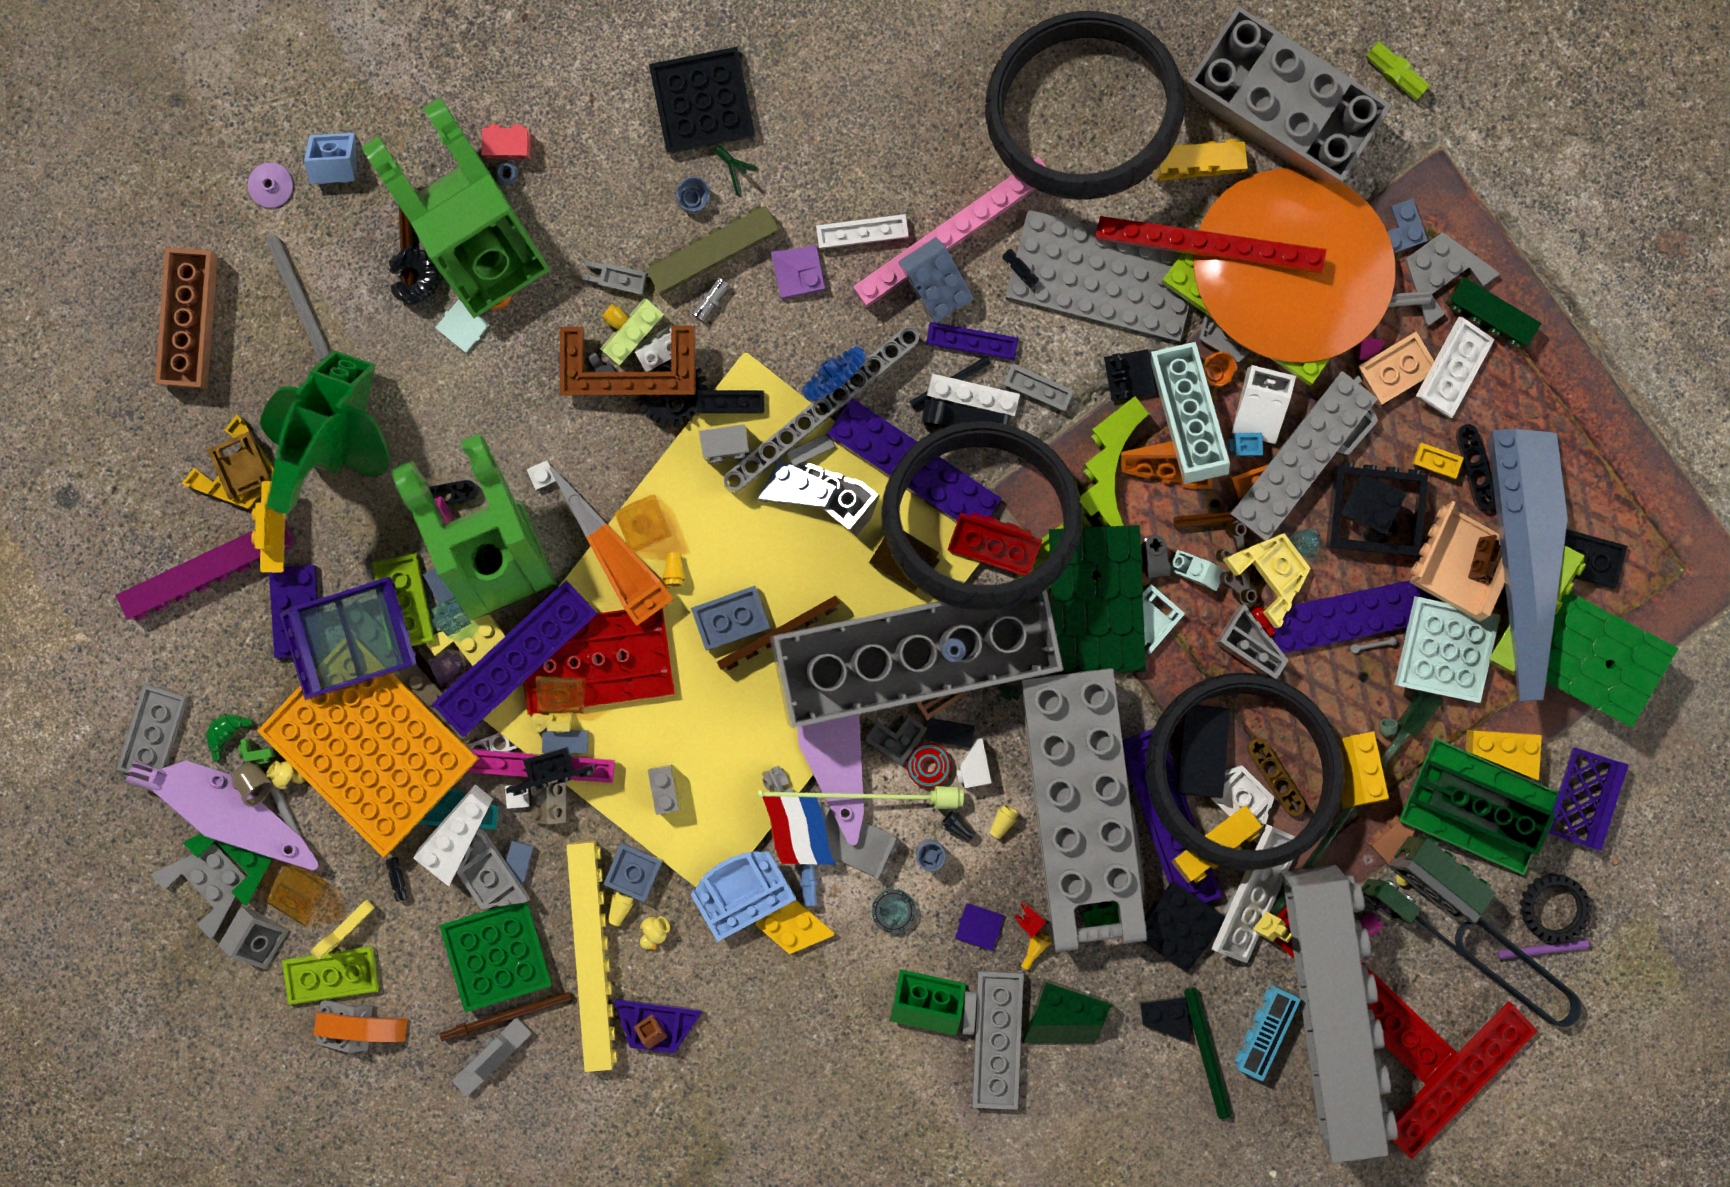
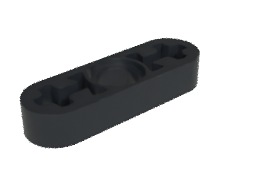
(460, 485)

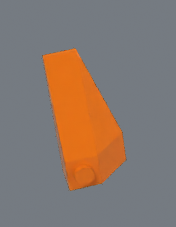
(1158, 462)

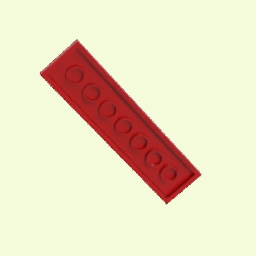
(1461, 1078)

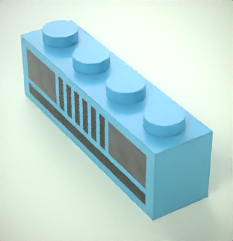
(1267, 1032)

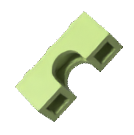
(632, 332)

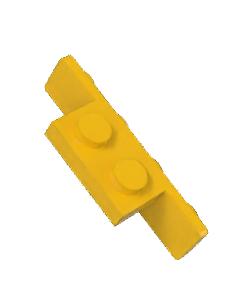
(269, 534)

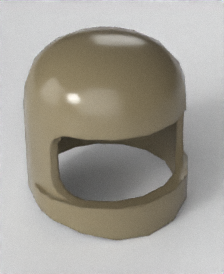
(247, 779)

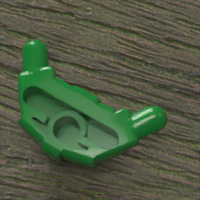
(222, 730)

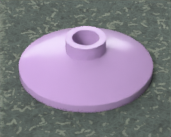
(278, 192)

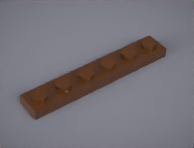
(750, 650)

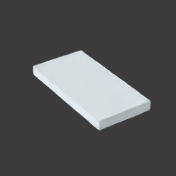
(1455, 367)

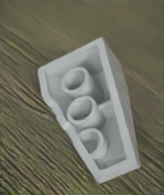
(853, 501)

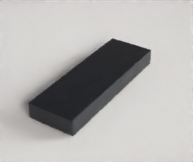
(729, 401)

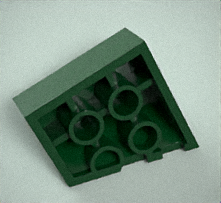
(1066, 1015)

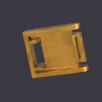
(240, 470)

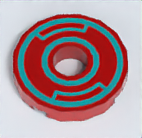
(941, 770)

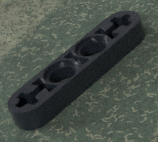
(1471, 468)

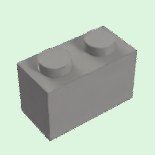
(664, 789)

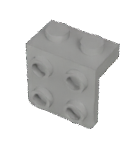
(348, 1046)

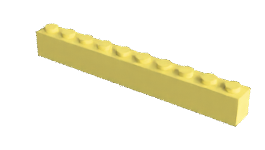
(590, 956)

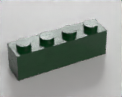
(1493, 313)

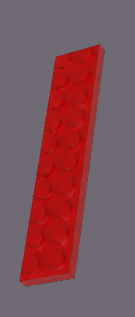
(1402, 1028)

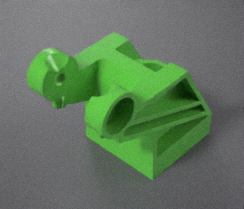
(464, 220)
(462, 545)

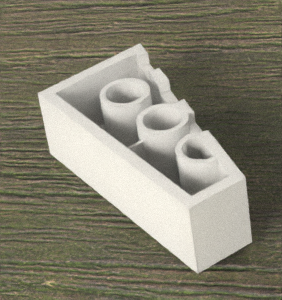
(450, 840)

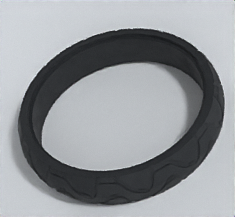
(1075, 26)
(992, 436)
(1314, 722)

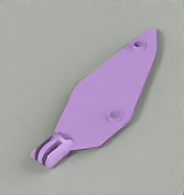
(835, 760)
(217, 810)

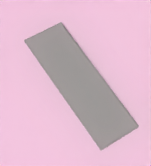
(810, 449)

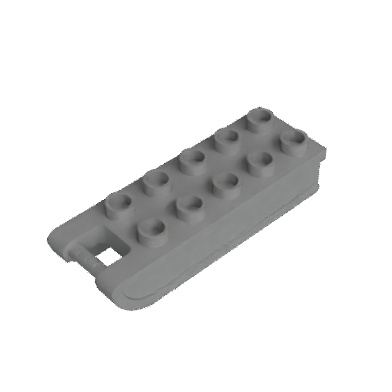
(1082, 804)

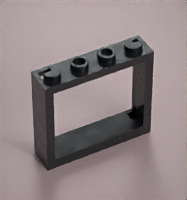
(1371, 471)

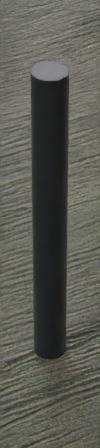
(963, 374)

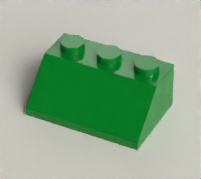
(928, 1002)

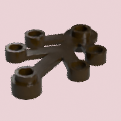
(1246, 587)

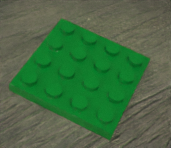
(495, 955)

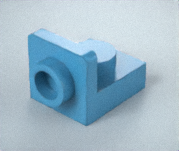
(1245, 444)

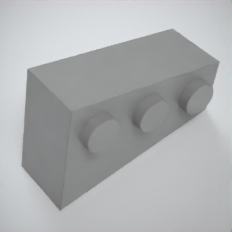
(1251, 645)

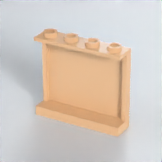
(1447, 564)

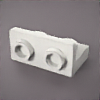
(655, 349)

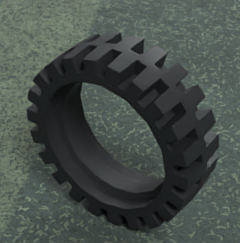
(1577, 923)

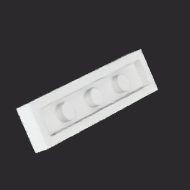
(862, 231)
(973, 394)

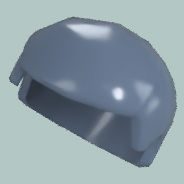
(693, 194)

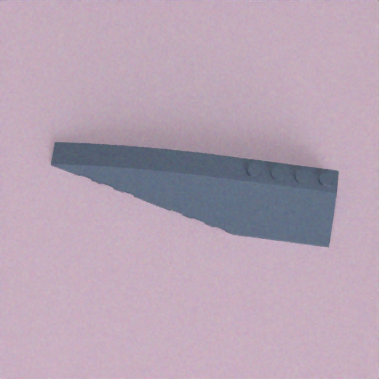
(1532, 545)

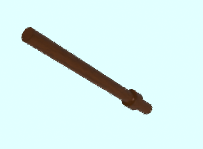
(464, 1029)

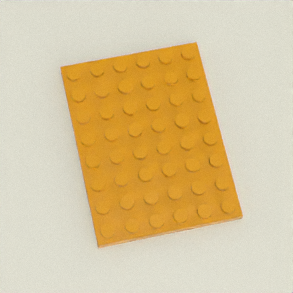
(371, 755)

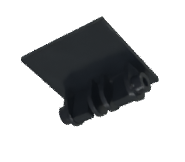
(1129, 375)

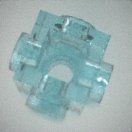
(450, 617)

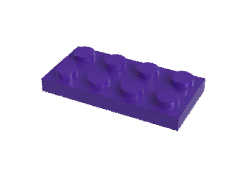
(287, 590)

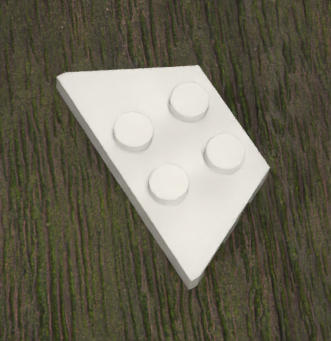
(1242, 790)

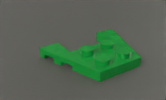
(252, 863)

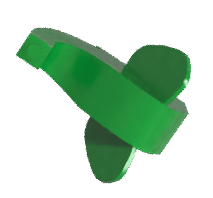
(323, 427)

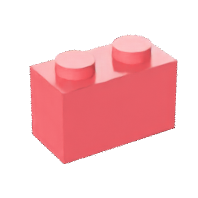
(506, 142)

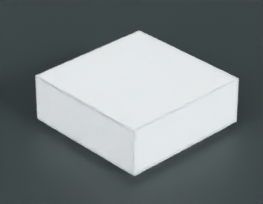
(517, 801)

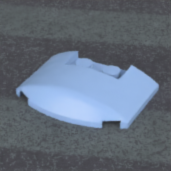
(741, 892)

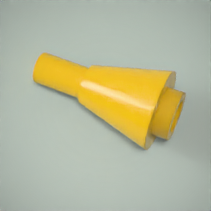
(1036, 947)

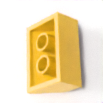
(1362, 771)

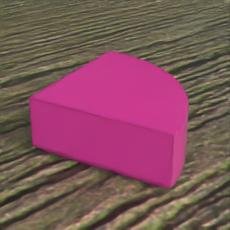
(1369, 348)

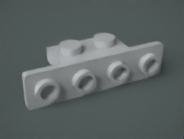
(493, 1054)

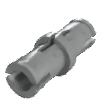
(710, 299)

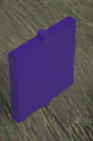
(979, 926)

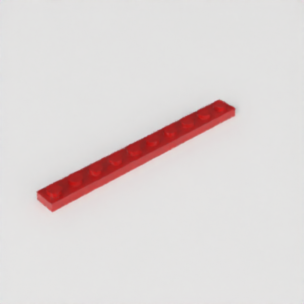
(1211, 244)

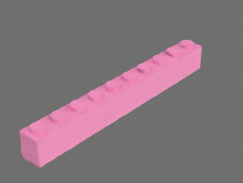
(949, 233)

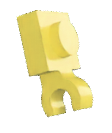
(555, 721)
(1272, 927)

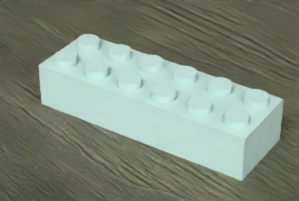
(1190, 413)

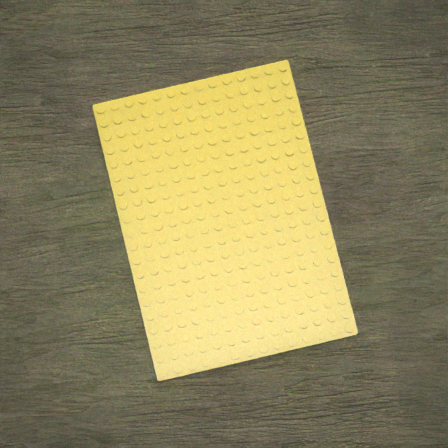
(730, 723)

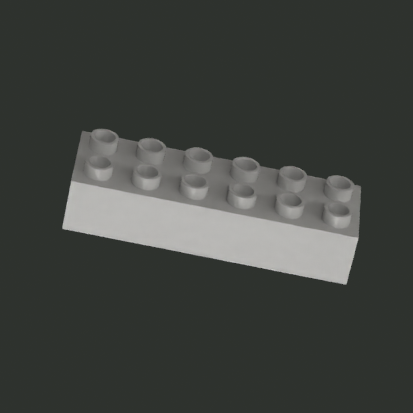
(900, 659)
(1335, 1013)

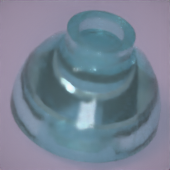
(1306, 542)

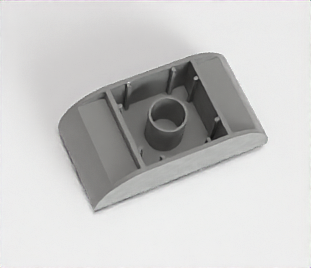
(1286, 98)

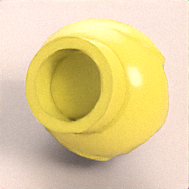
(282, 773)
(654, 932)

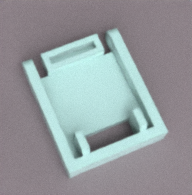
(1156, 623)

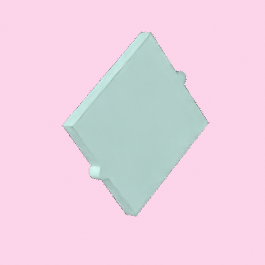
(461, 327)

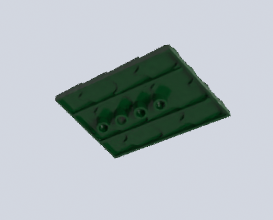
(1101, 619)

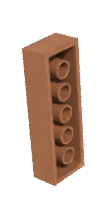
(186, 318)

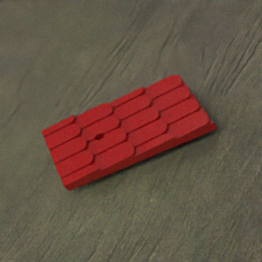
(615, 659)

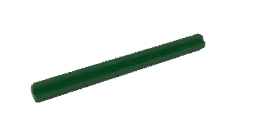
(1207, 1053)

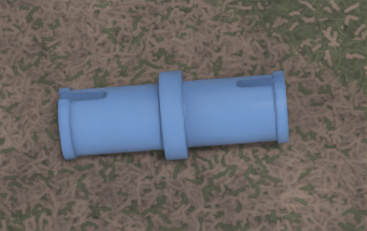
(809, 884)

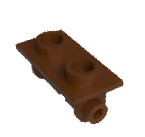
(1486, 551)

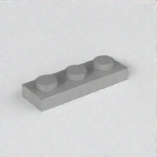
(1038, 387)

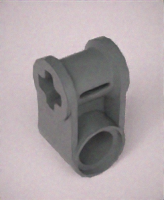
(1156, 561)

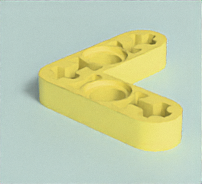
(328, 943)

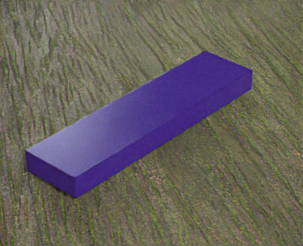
(972, 341)

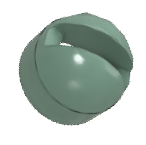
(1388, 727)

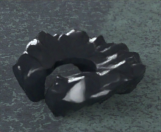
(427, 272)

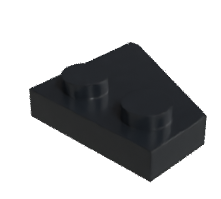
(1167, 1016)

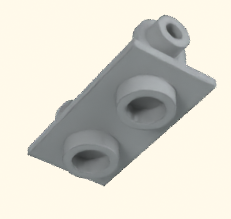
(775, 779)

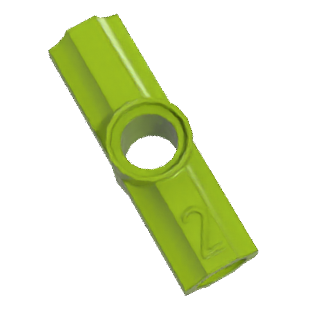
(1397, 71)

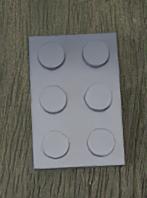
(730, 618)

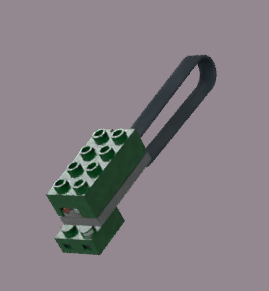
(1463, 898)

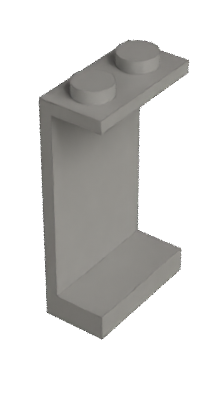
(870, 851)

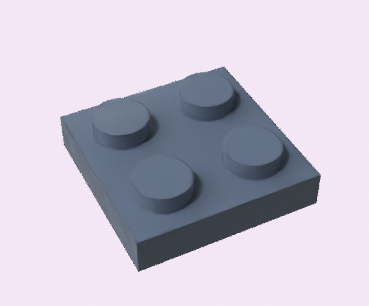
(633, 872)

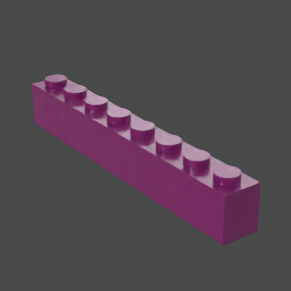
(193, 576)

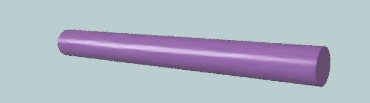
(1546, 949)

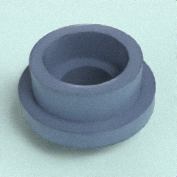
(504, 167)
(946, 650)

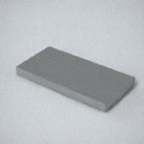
(153, 728)

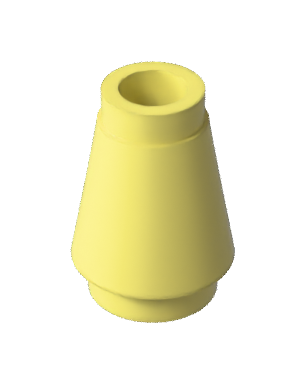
(1003, 821)
(619, 908)

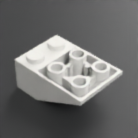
(1263, 402)

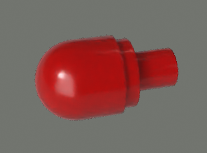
(1262, 619)

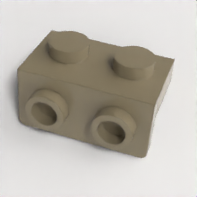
(549, 804)

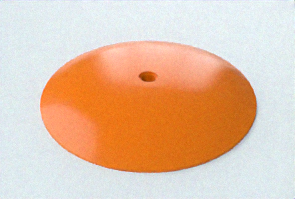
(1294, 311)

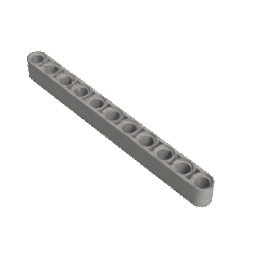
(816, 420)

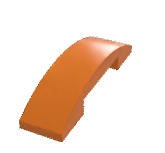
(360, 1028)

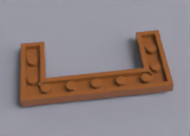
(580, 383)

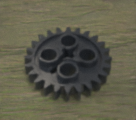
(662, 409)

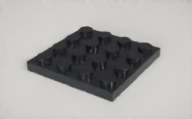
(702, 100)

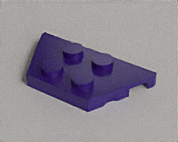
(673, 1019)

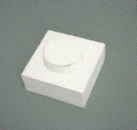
(541, 475)

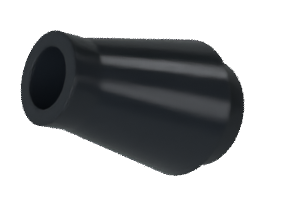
(958, 826)

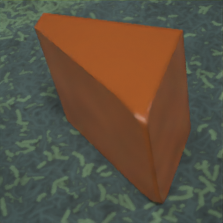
(650, 1032)

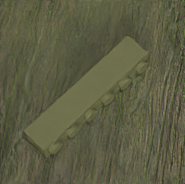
(712, 250)

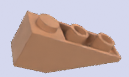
(1390, 839)

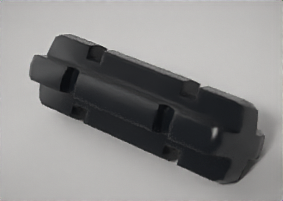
(1020, 268)
(396, 879)

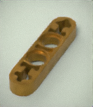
(1277, 775)

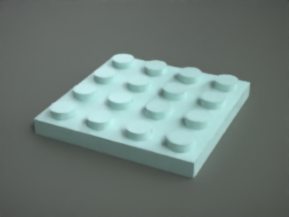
(1446, 650)

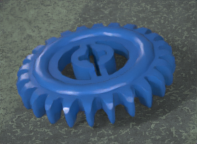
(834, 374)

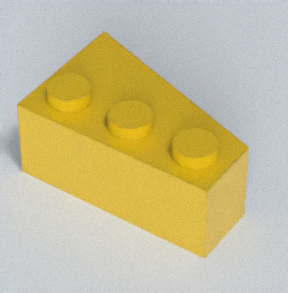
(1507, 749)

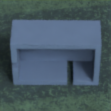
(936, 279)

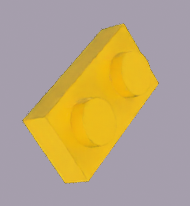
(1437, 460)

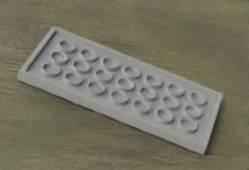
(1097, 278)

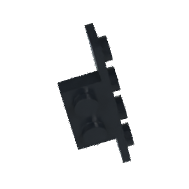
(548, 768)

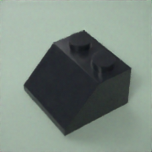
(1373, 504)

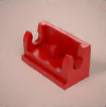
(1032, 922)

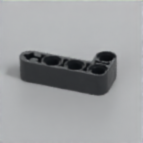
(943, 415)

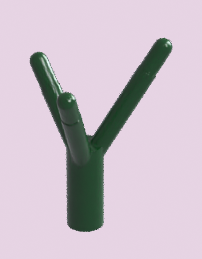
(727, 158)

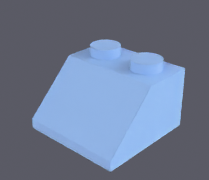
(331, 158)

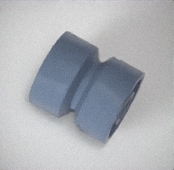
(930, 855)

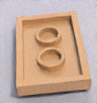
(1397, 368)

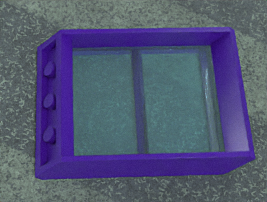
(348, 638)

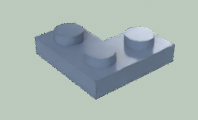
(1409, 227)

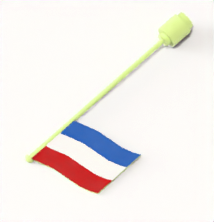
(800, 825)

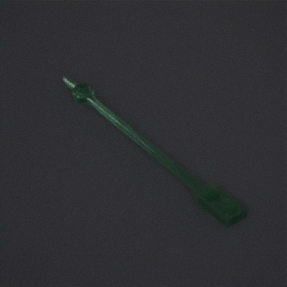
(1412, 723)

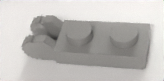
(617, 277)

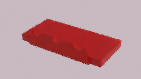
(995, 543)

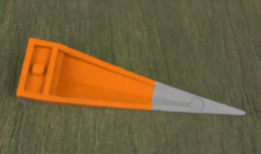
(631, 579)

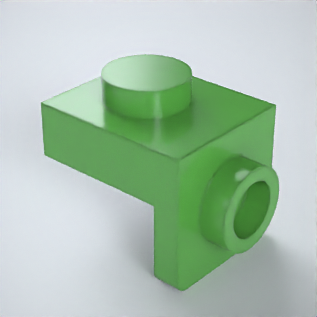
(260, 756)

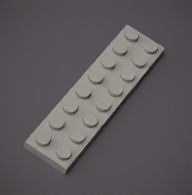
(1303, 456)

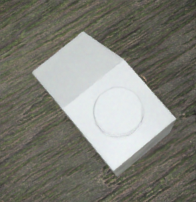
(974, 766)

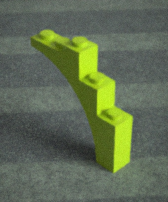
(1112, 436)

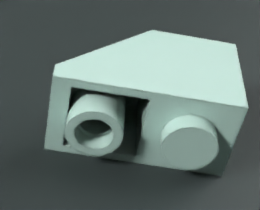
(1196, 570)

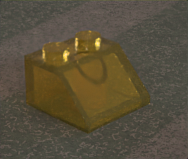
(643, 523)
(297, 893)

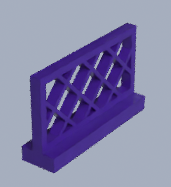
(1606, 800)

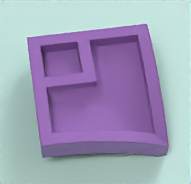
(798, 271)

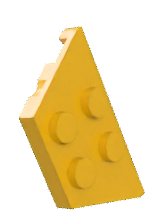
(794, 927)

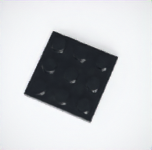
(1181, 926)

